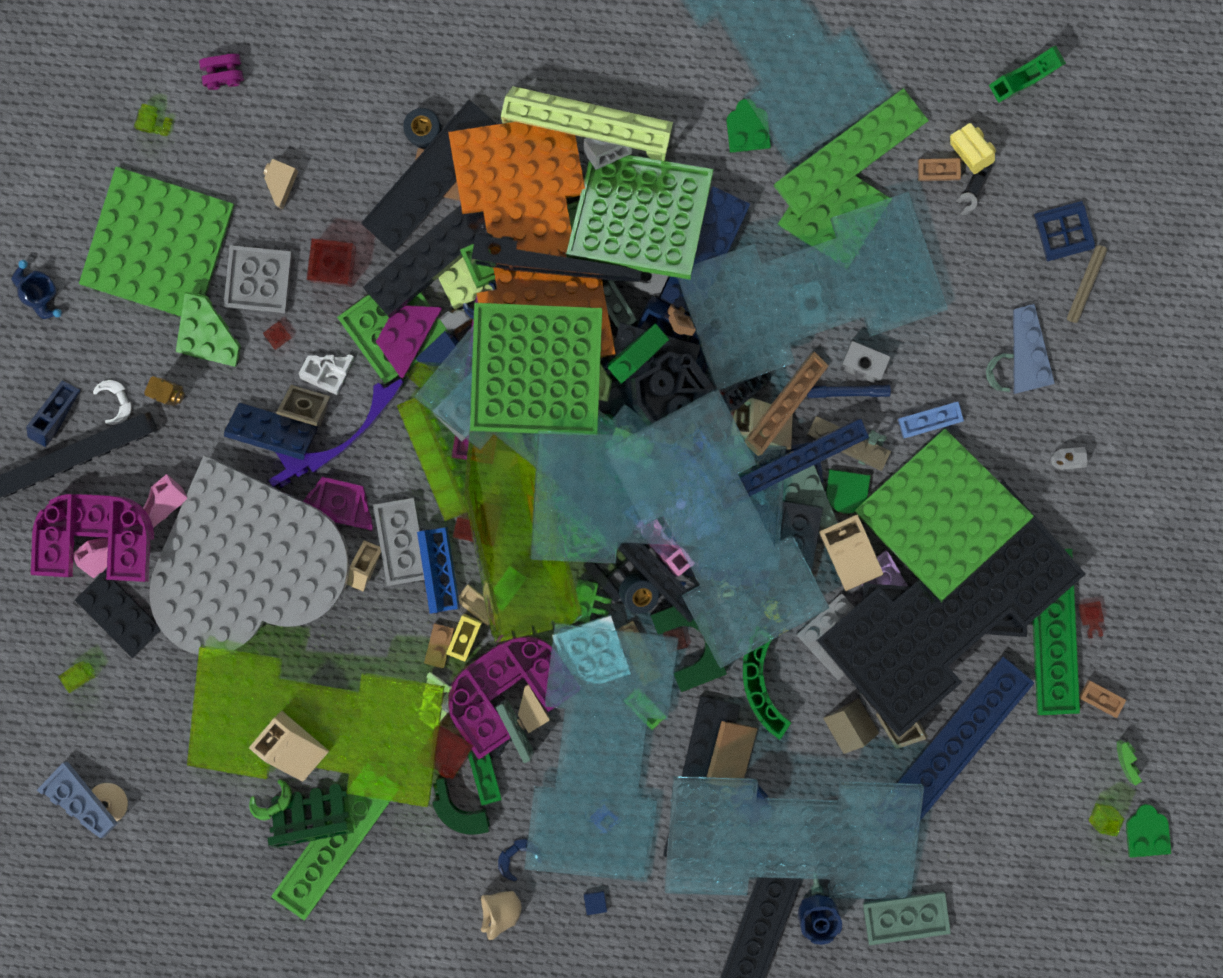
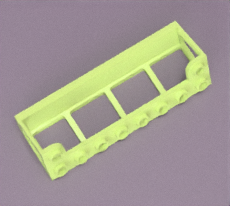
(588, 121)

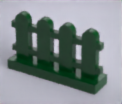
(319, 819)

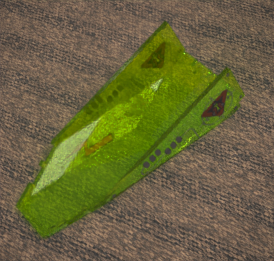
(500, 516)

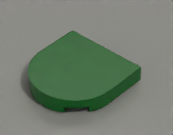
(846, 490)

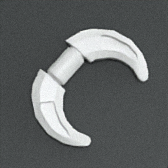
(125, 409)

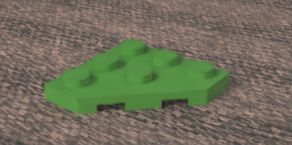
(205, 332)

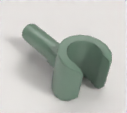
(816, 888)

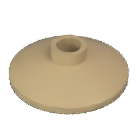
(115, 798)

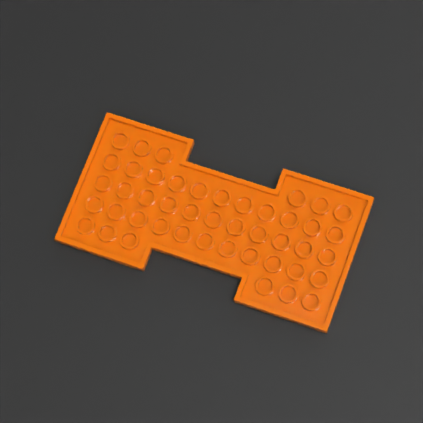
(522, 185)

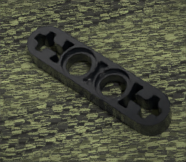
(746, 390)

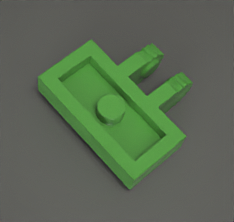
(586, 595)

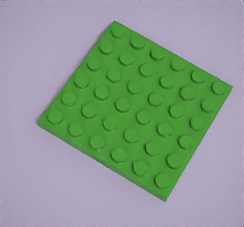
(641, 215)
(155, 242)
(535, 368)
(943, 514)

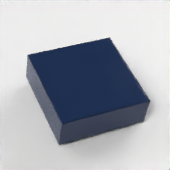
(595, 902)

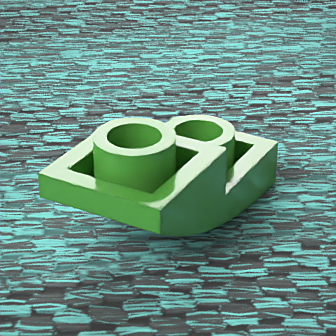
(1126, 757)

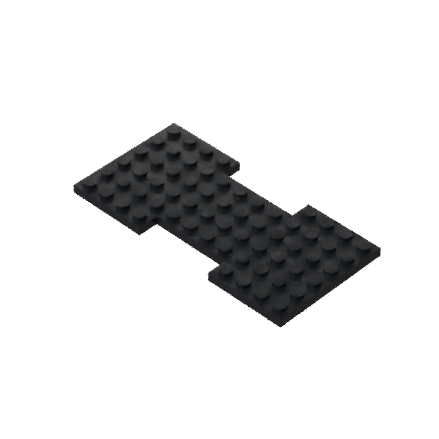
(904, 647)

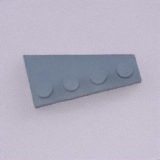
(1030, 355)
(78, 800)

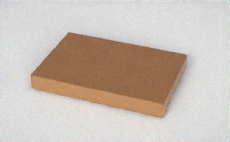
(732, 751)

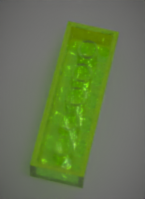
(434, 458)

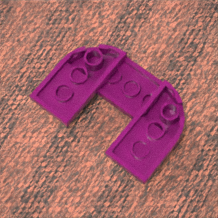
(93, 516)
(487, 678)

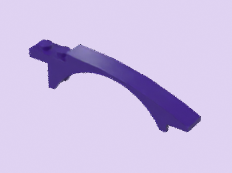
(315, 461)

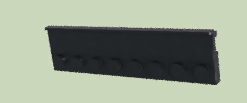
(422, 183)

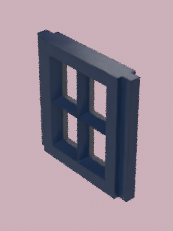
(1060, 213)

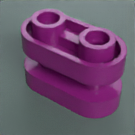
(231, 76)

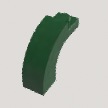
(456, 819)

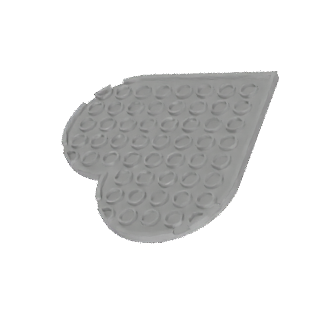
(244, 560)

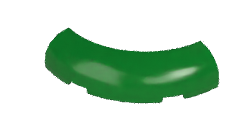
(757, 693)

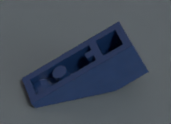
(52, 414)

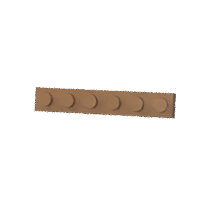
(785, 404)

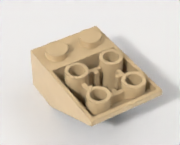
(749, 415)
(851, 553)
(289, 747)

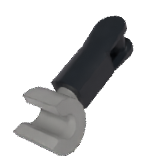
(973, 190)

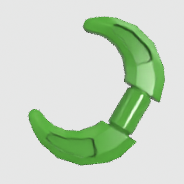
(283, 803)

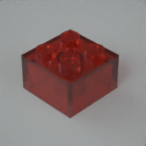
(331, 262)

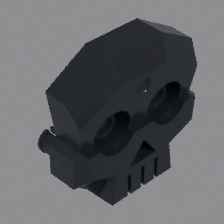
(675, 370)

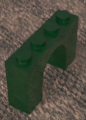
(702, 670)

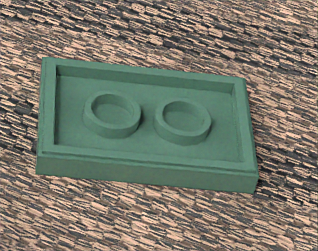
(515, 731)

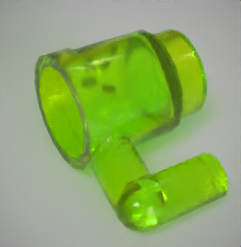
(147, 118)

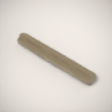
(1087, 284)

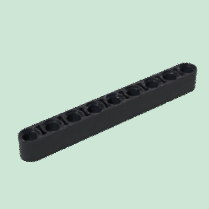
(77, 453)

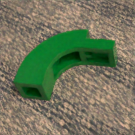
(1027, 75)

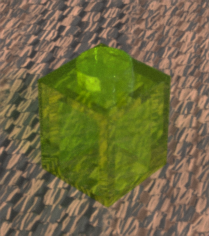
(77, 676)
(1106, 819)

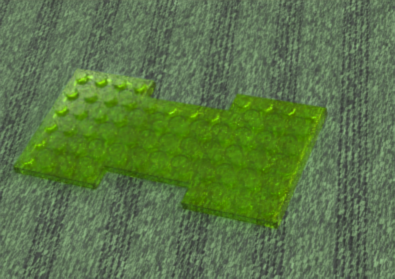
(375, 735)

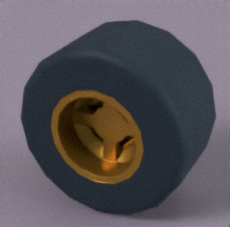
(415, 127)
(638, 594)

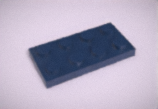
(270, 431)

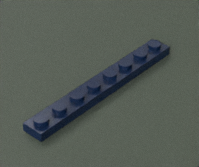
(804, 457)

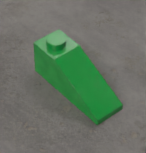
(637, 353)

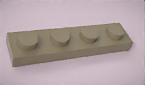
(869, 454)

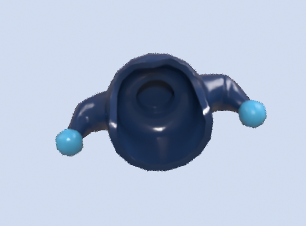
(35, 290)

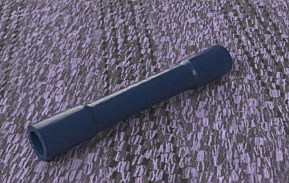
(847, 391)

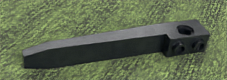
(525, 261)

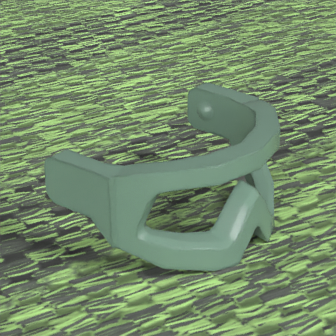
(989, 373)
(874, 438)

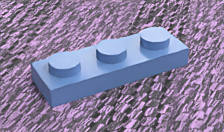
(930, 420)

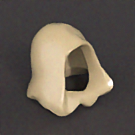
(501, 911)

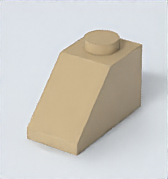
(279, 181)
(363, 565)
(531, 711)

